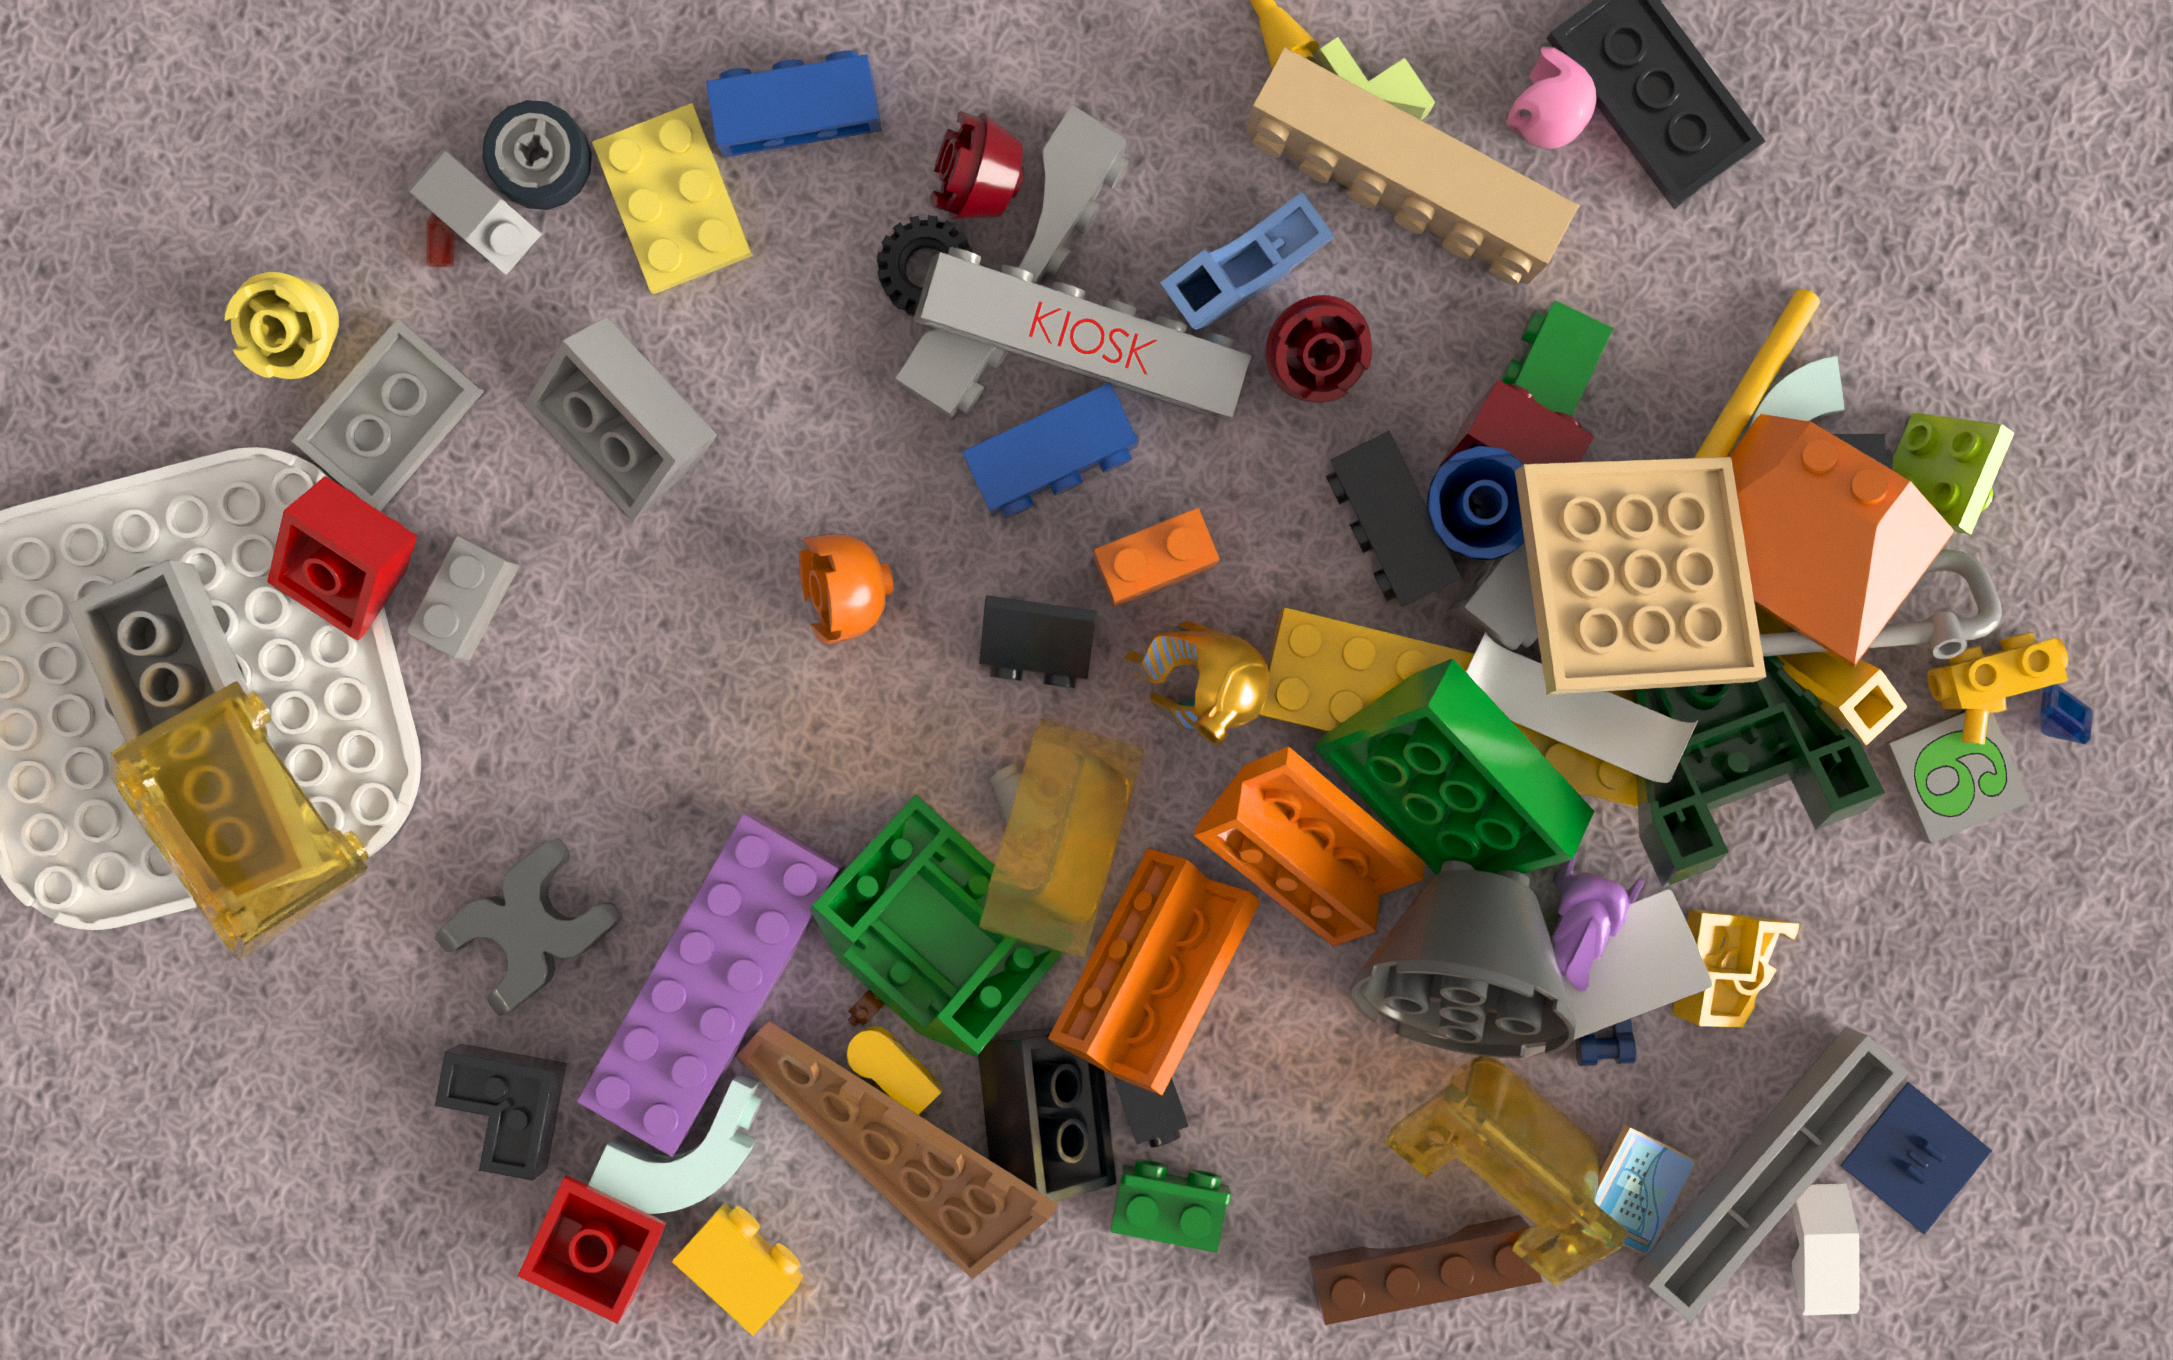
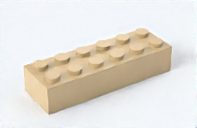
(1408, 169)

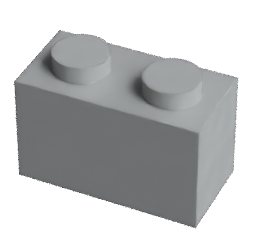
(462, 599)

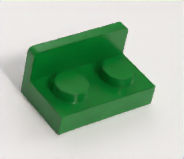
(1170, 1206)

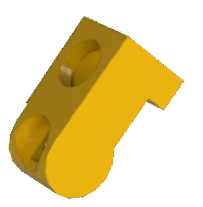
(882, 1057)

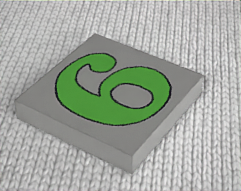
(1954, 781)

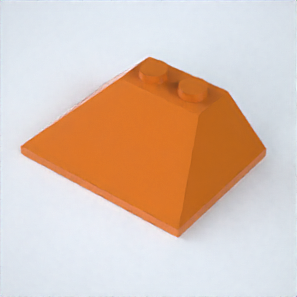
(1829, 533)

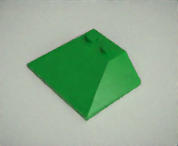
(912, 934)

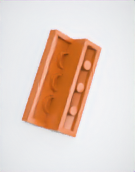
(1308, 846)
(1154, 971)

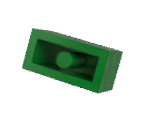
(1559, 356)

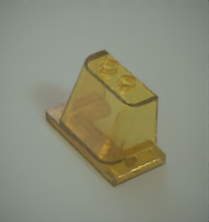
(1061, 838)
(1522, 1152)

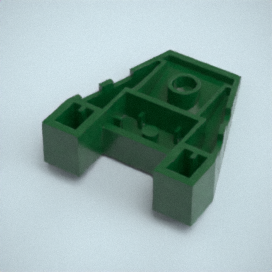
(1743, 744)

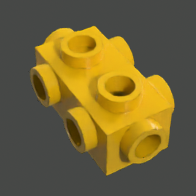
(1984, 680)

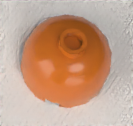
(844, 585)

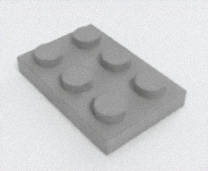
(387, 415)

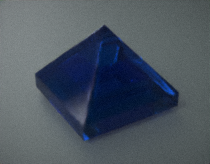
(2065, 715)

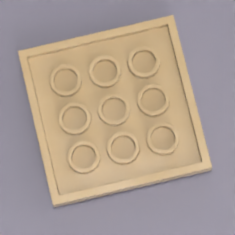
(1639, 574)

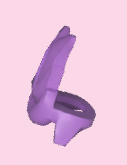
(1589, 914)

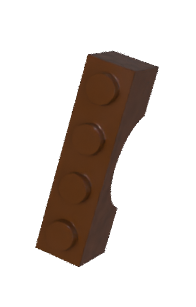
(1388, 1280)

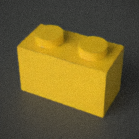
(740, 1267)

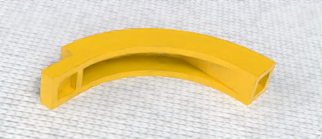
(1850, 695)

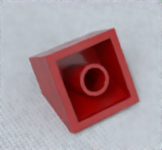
(339, 556)
(592, 1249)

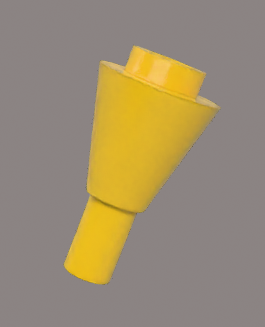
(1282, 32)

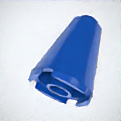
(1487, 485)

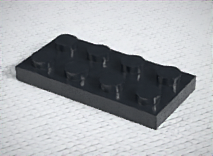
(1658, 94)

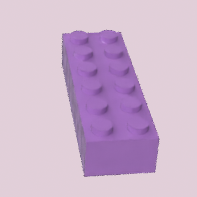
(709, 984)

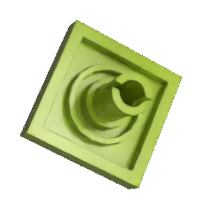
(1952, 464)

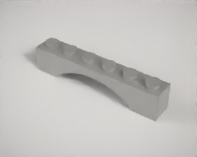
(1076, 167)

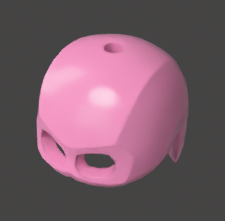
(1558, 102)

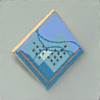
(1642, 1186)

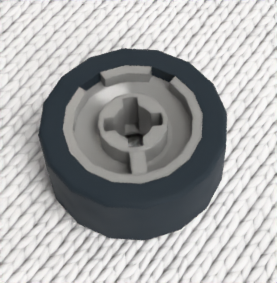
(550, 179)

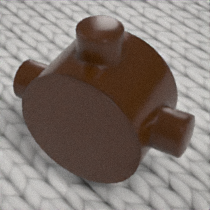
(865, 1008)

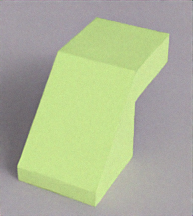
(1395, 85)

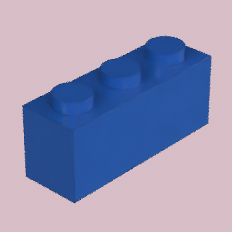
(793, 104)
(1052, 451)

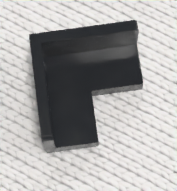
(517, 1095)

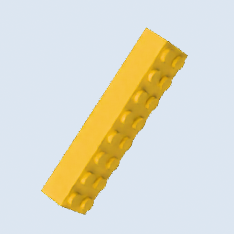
(1334, 669)

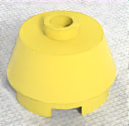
(282, 325)

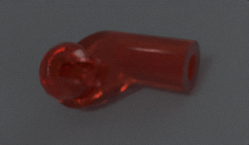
(439, 243)

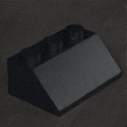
(1046, 1114)

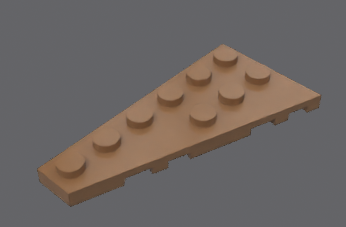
(929, 1176)

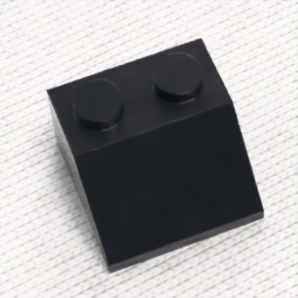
(1036, 640)

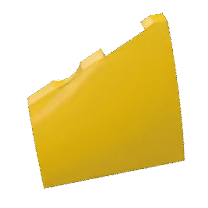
(1736, 969)

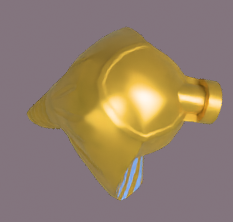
(1229, 685)

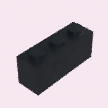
(1392, 520)

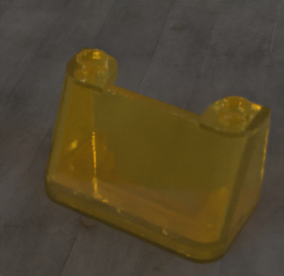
(234, 820)

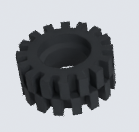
(899, 248)

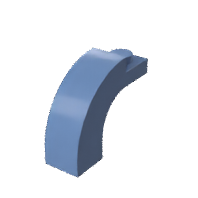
(1232, 276)

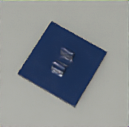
(1916, 1158)

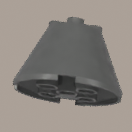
(1470, 968)

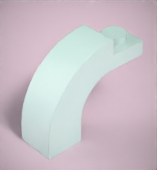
(669, 1183)

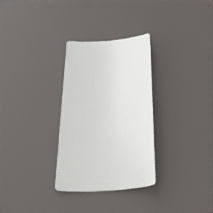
(1640, 969)

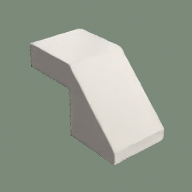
(1828, 1251)

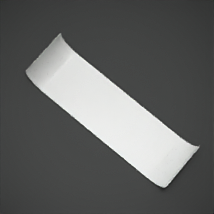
(1588, 721)

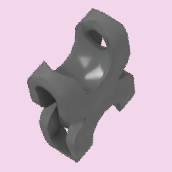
(528, 926)

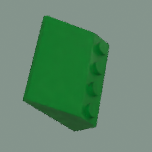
(1457, 776)

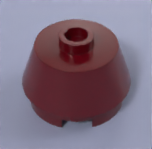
(977, 168)
(1318, 348)

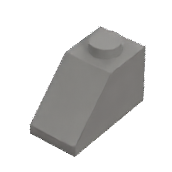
(474, 211)

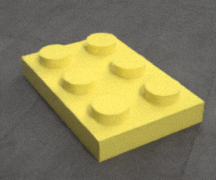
(672, 198)

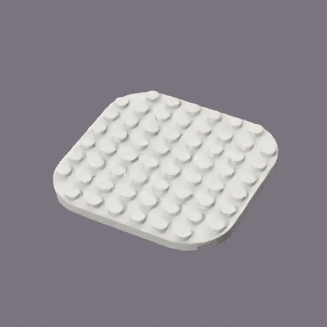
(331, 699)

